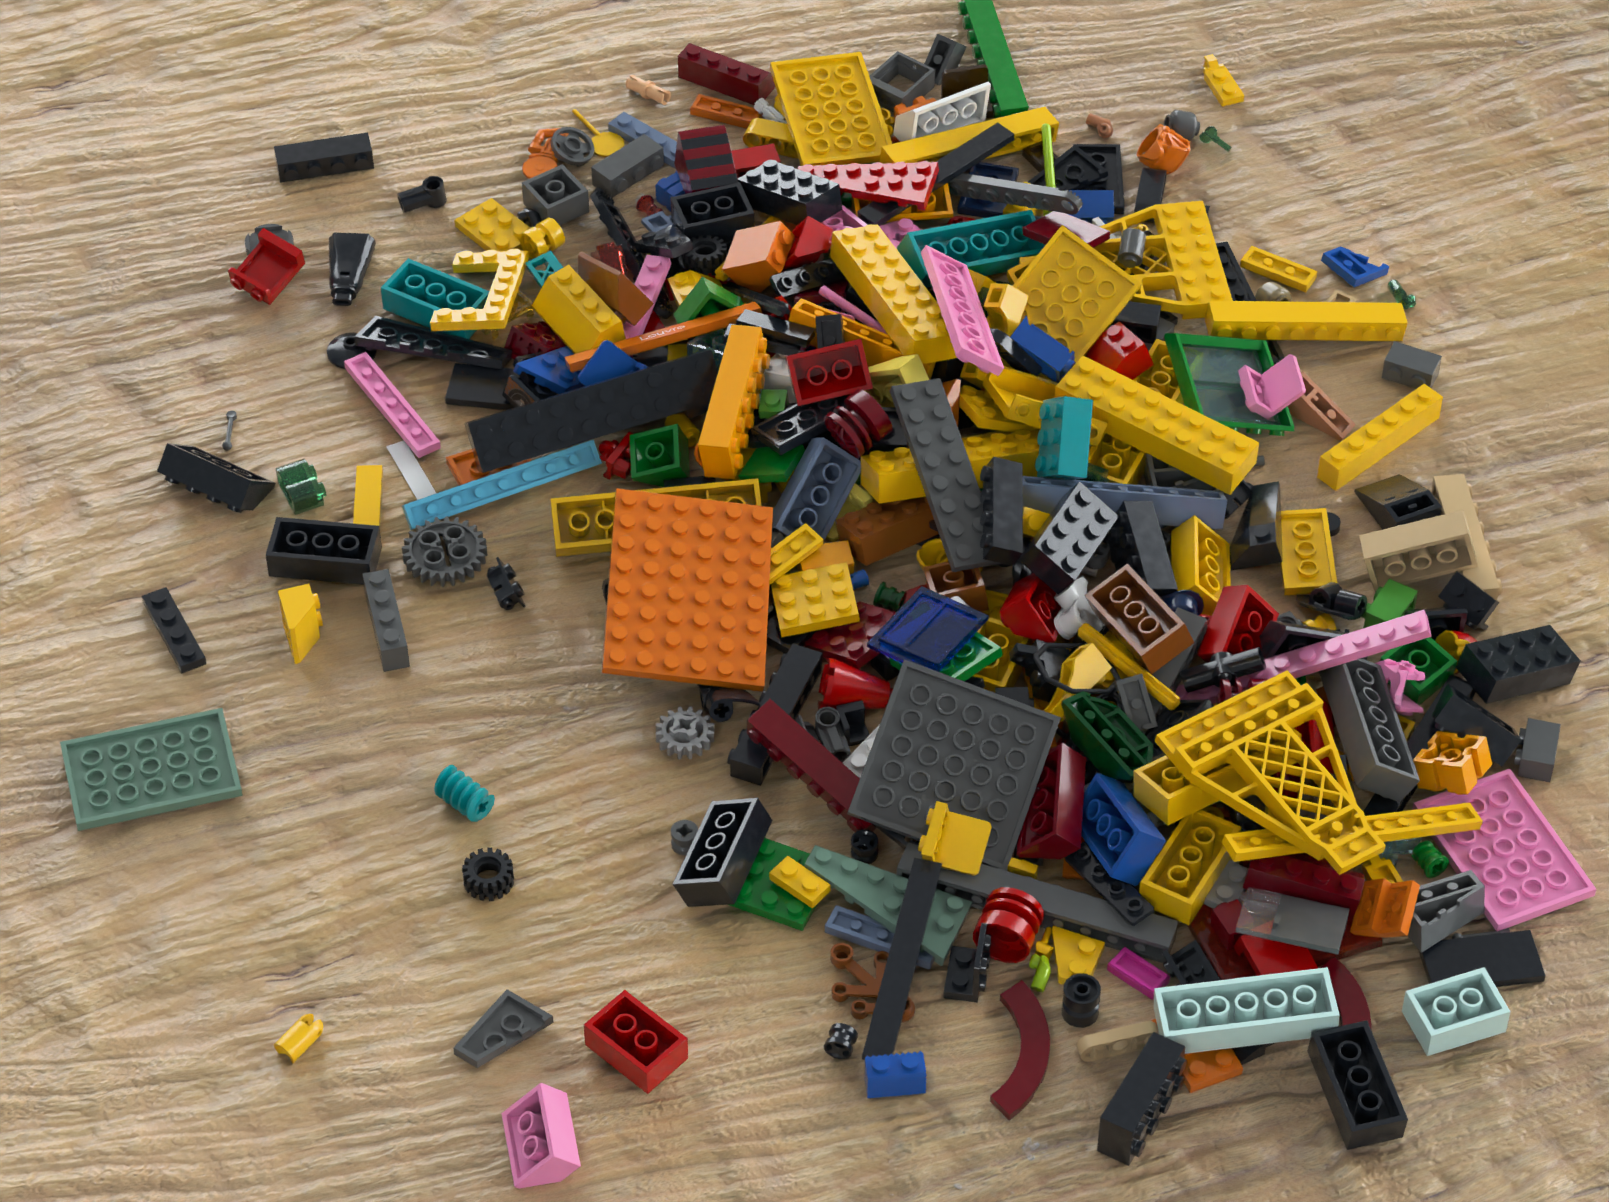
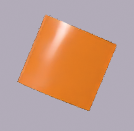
(1385, 908)

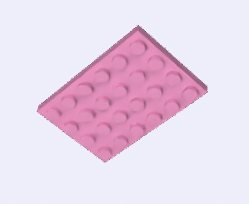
(1512, 853)

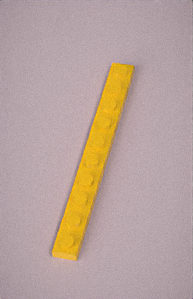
(1387, 826)

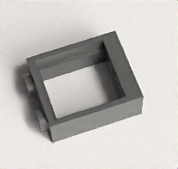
(905, 66)

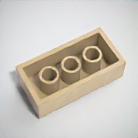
(1419, 550)

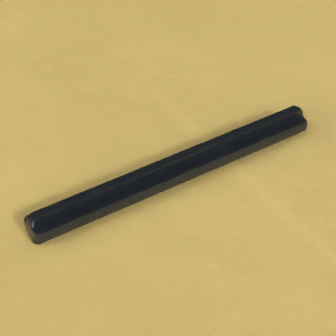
(765, 302)

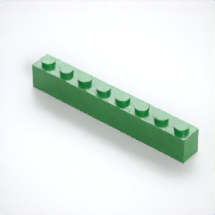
(992, 50)

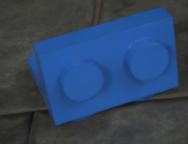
(607, 363)

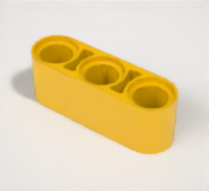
(768, 132)

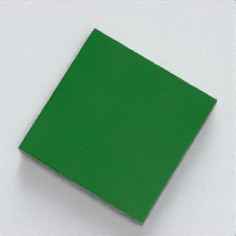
(771, 466)

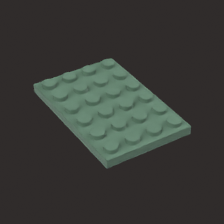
(150, 769)

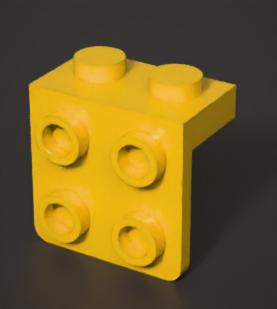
(954, 840)

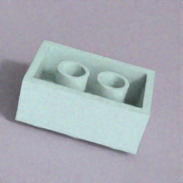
(1455, 1011)

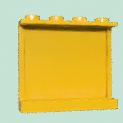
(1021, 396)

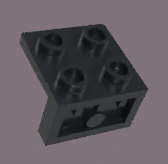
(968, 969)

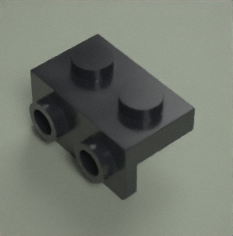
(1466, 594)
(1190, 965)

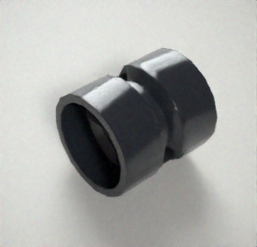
(1081, 1000)

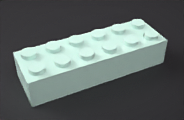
(1246, 1010)

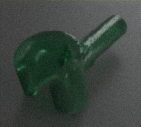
(1212, 131)

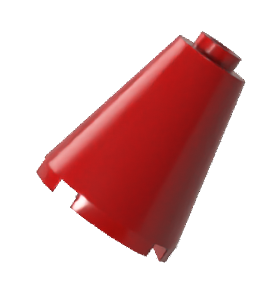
(847, 684)

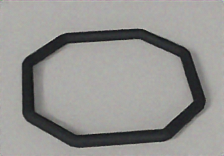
(1068, 689)

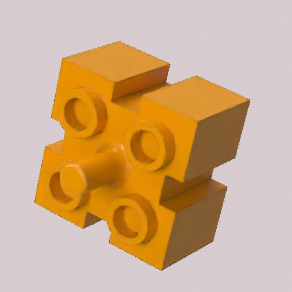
(1452, 762)

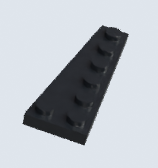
(419, 341)

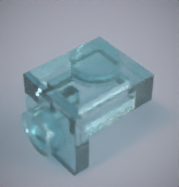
(1399, 847)

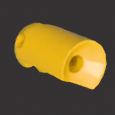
(299, 1037)

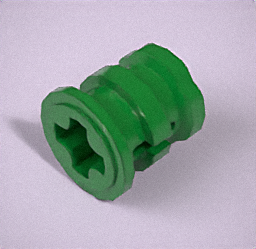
(1430, 859)

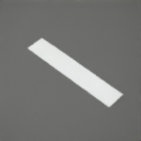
(411, 470)

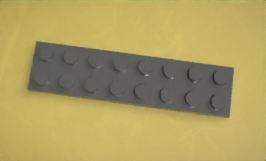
(943, 470)

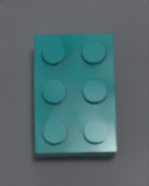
(1064, 438)

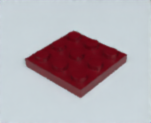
(850, 641)

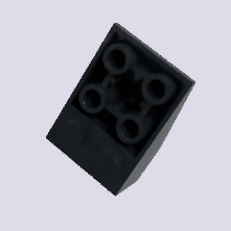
(1398, 501)

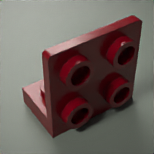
(532, 338)

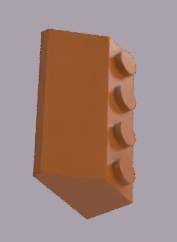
(614, 289)

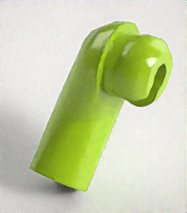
(1042, 973)

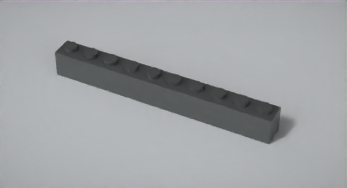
(1061, 907)

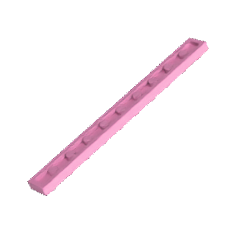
(1332, 652)

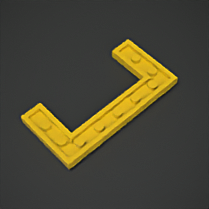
(509, 273)

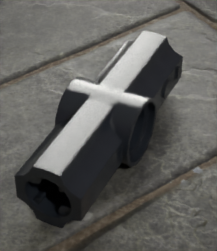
(1223, 666)

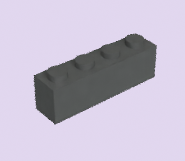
(386, 620)

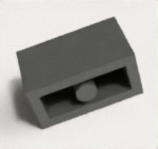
(1411, 366)
(1538, 750)

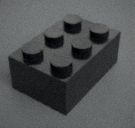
(713, 212)

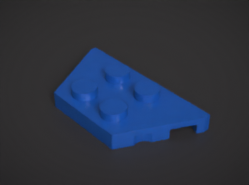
(551, 370)

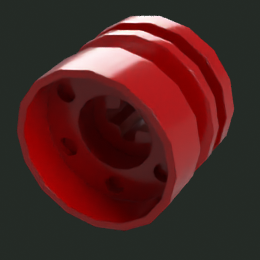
(1012, 921)

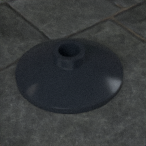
(344, 348)

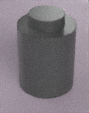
(1131, 247)

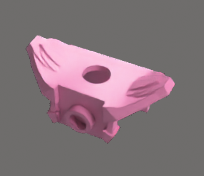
(1398, 674)

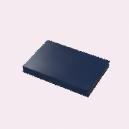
(986, 208)

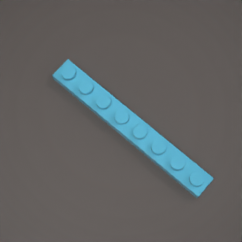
(502, 484)

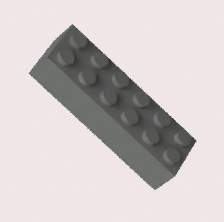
(1370, 729)

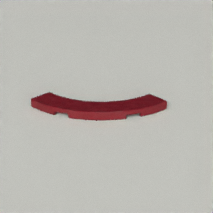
(1348, 994)
(1034, 1051)

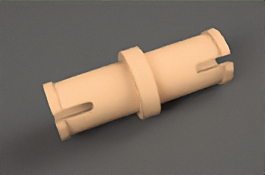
(648, 89)

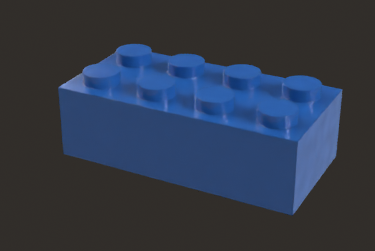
(1119, 830)

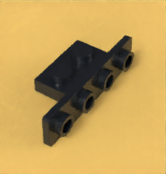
(806, 278)
(1118, 894)

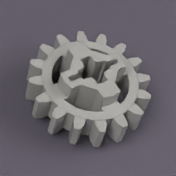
(684, 732)

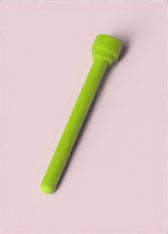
(1048, 158)

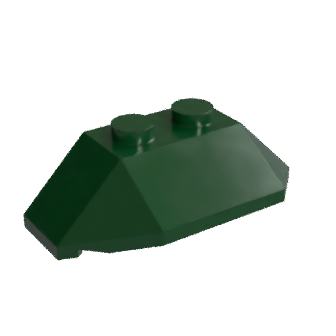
(1106, 736)

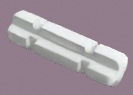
(769, 112)

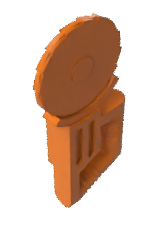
(541, 157)

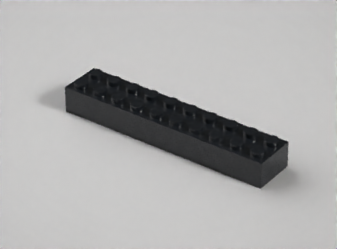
(592, 411)

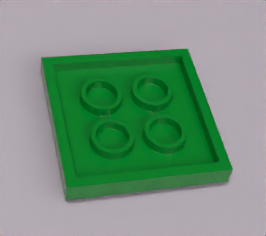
(970, 658)
(765, 897)

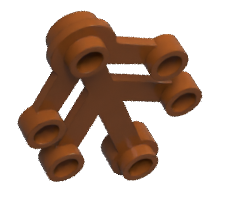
(870, 985)

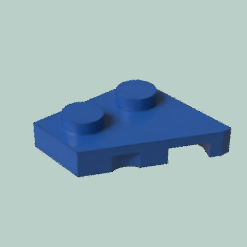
(1352, 266)

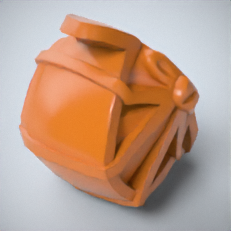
(1163, 149)

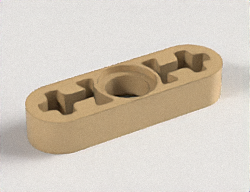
(1115, 1041)

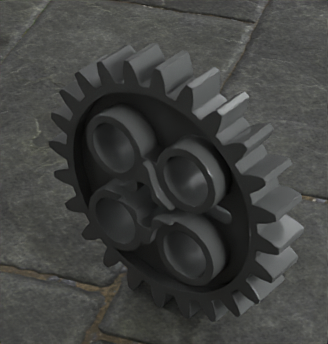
(426, 556)

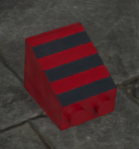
(704, 159)

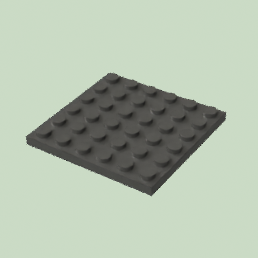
(953, 748)

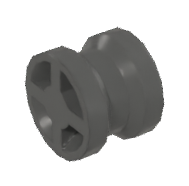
(686, 829)

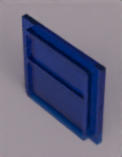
(927, 630)

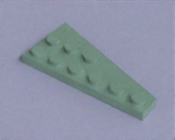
(882, 898)

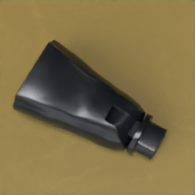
(348, 264)

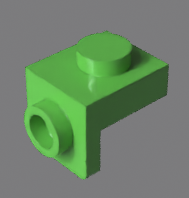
(773, 402)

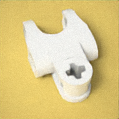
(1075, 610)

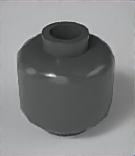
(1183, 123)

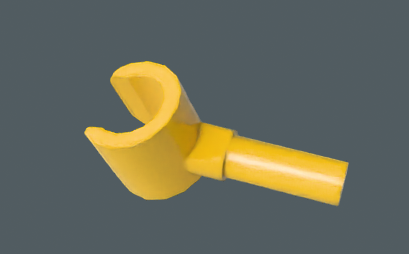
(1042, 946)

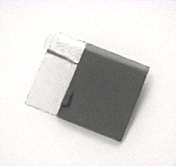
(1292, 920)

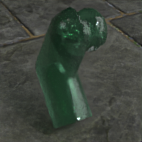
(1400, 294)

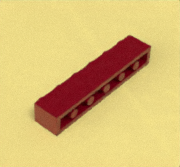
(806, 760)

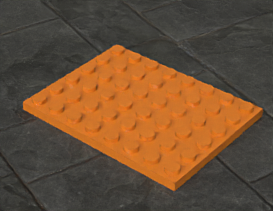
(688, 590)

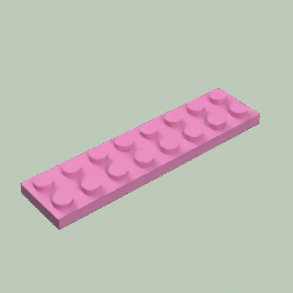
(962, 311)

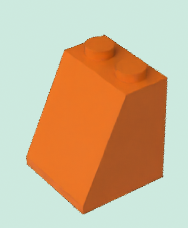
(758, 255)

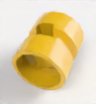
(542, 238)

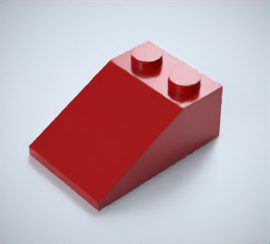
(1121, 352)

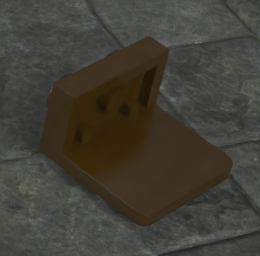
(964, 78)

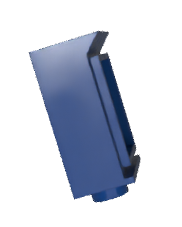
(1045, 350)

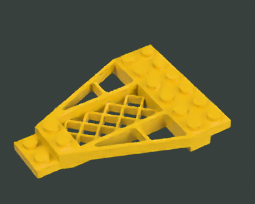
(1188, 250)
(1248, 724)

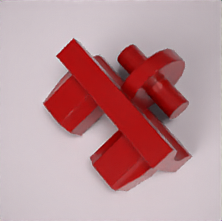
(615, 455)

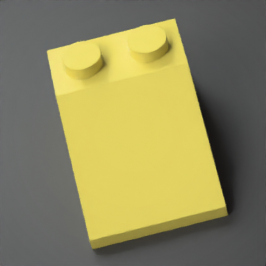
(892, 373)

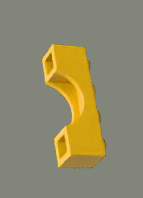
(1005, 311)

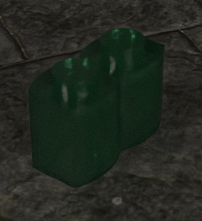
(300, 486)

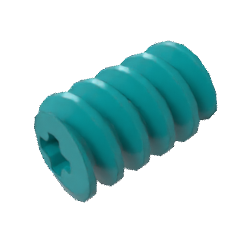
(463, 794)

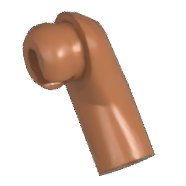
(1103, 125)

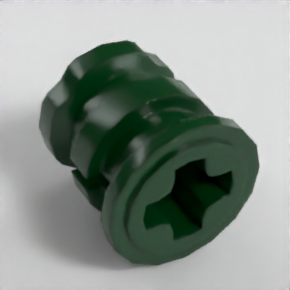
(889, 597)

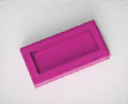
(1137, 972)

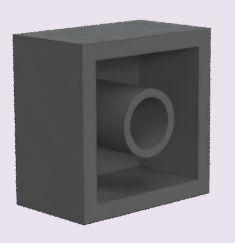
(556, 195)

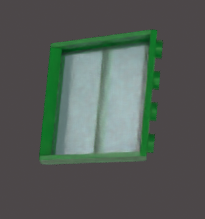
(1211, 381)

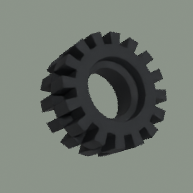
(706, 255)
(491, 886)

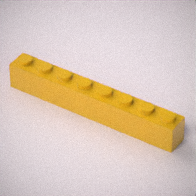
(933, 147)
(1306, 320)

